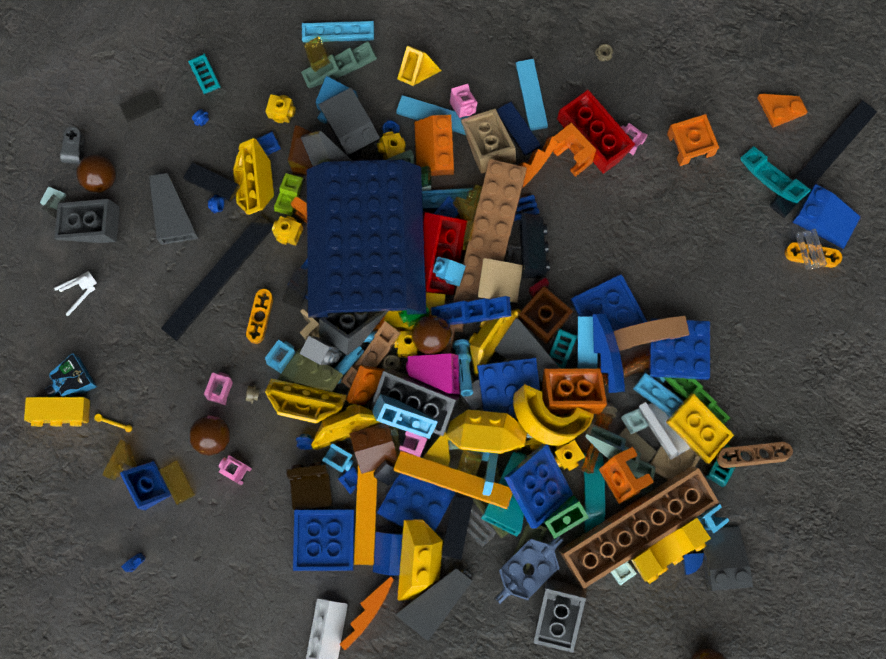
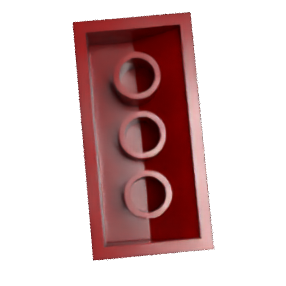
(598, 128)
(441, 239)

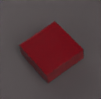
(538, 286)

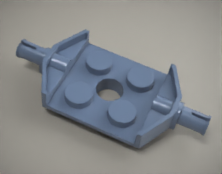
(545, 564)

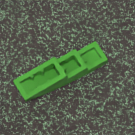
(685, 387)

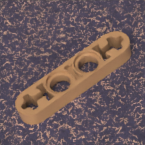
(755, 457)

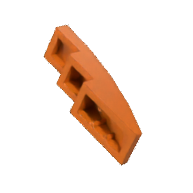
(538, 159)
(371, 605)

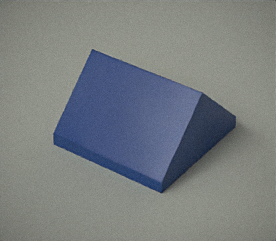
(145, 485)
(387, 553)

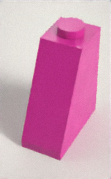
(436, 370)

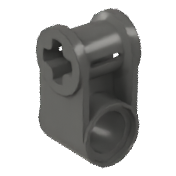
(72, 150)

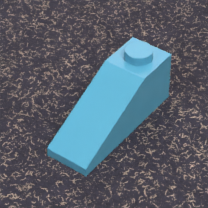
(403, 416)

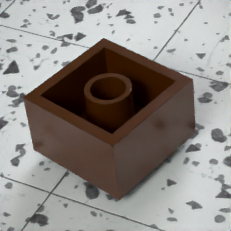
(545, 315)

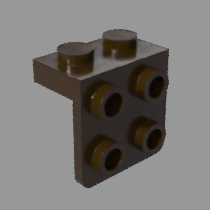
(310, 486)

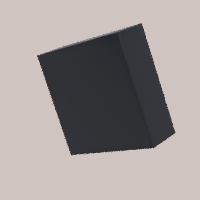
(386, 473)

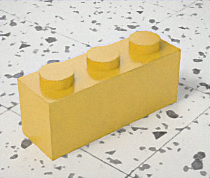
(57, 411)

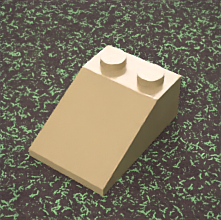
(488, 139)

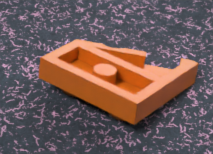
(781, 108)
(364, 384)

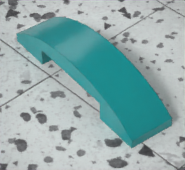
(773, 177)
(594, 495)

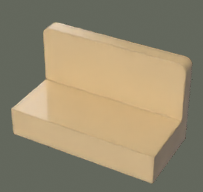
(312, 328)

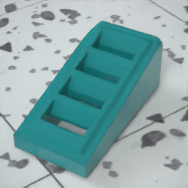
(200, 60)
(573, 337)
(716, 478)

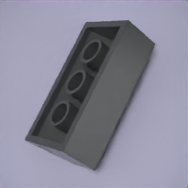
(419, 396)

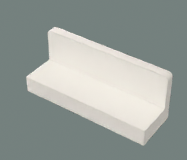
(667, 437)
(327, 630)

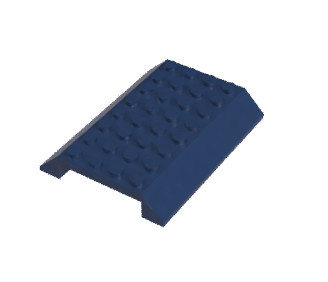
(365, 237)

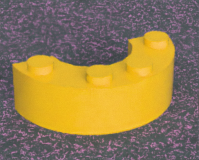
(544, 425)
(670, 550)

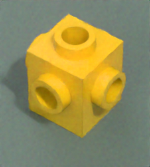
(280, 108)
(391, 145)
(287, 230)
(404, 349)
(574, 452)

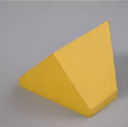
(416, 66)

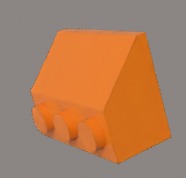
(435, 144)
(573, 388)

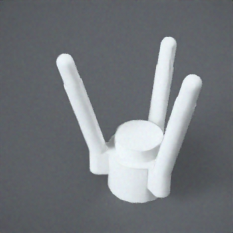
(85, 281)

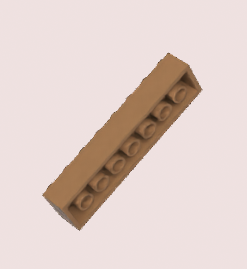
(491, 224)
(638, 526)

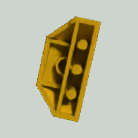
(254, 177)
(488, 338)
(303, 401)
(339, 425)
(486, 432)
(419, 559)

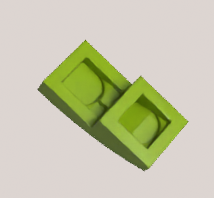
(289, 190)

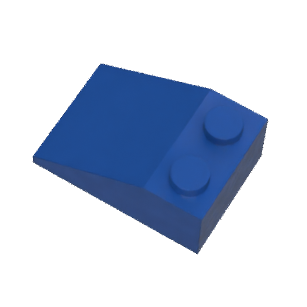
(827, 215)

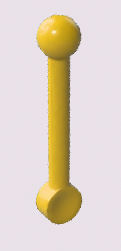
(98, 417)

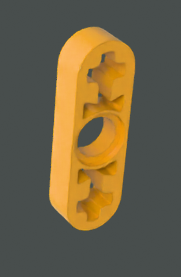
(827, 252)
(252, 328)

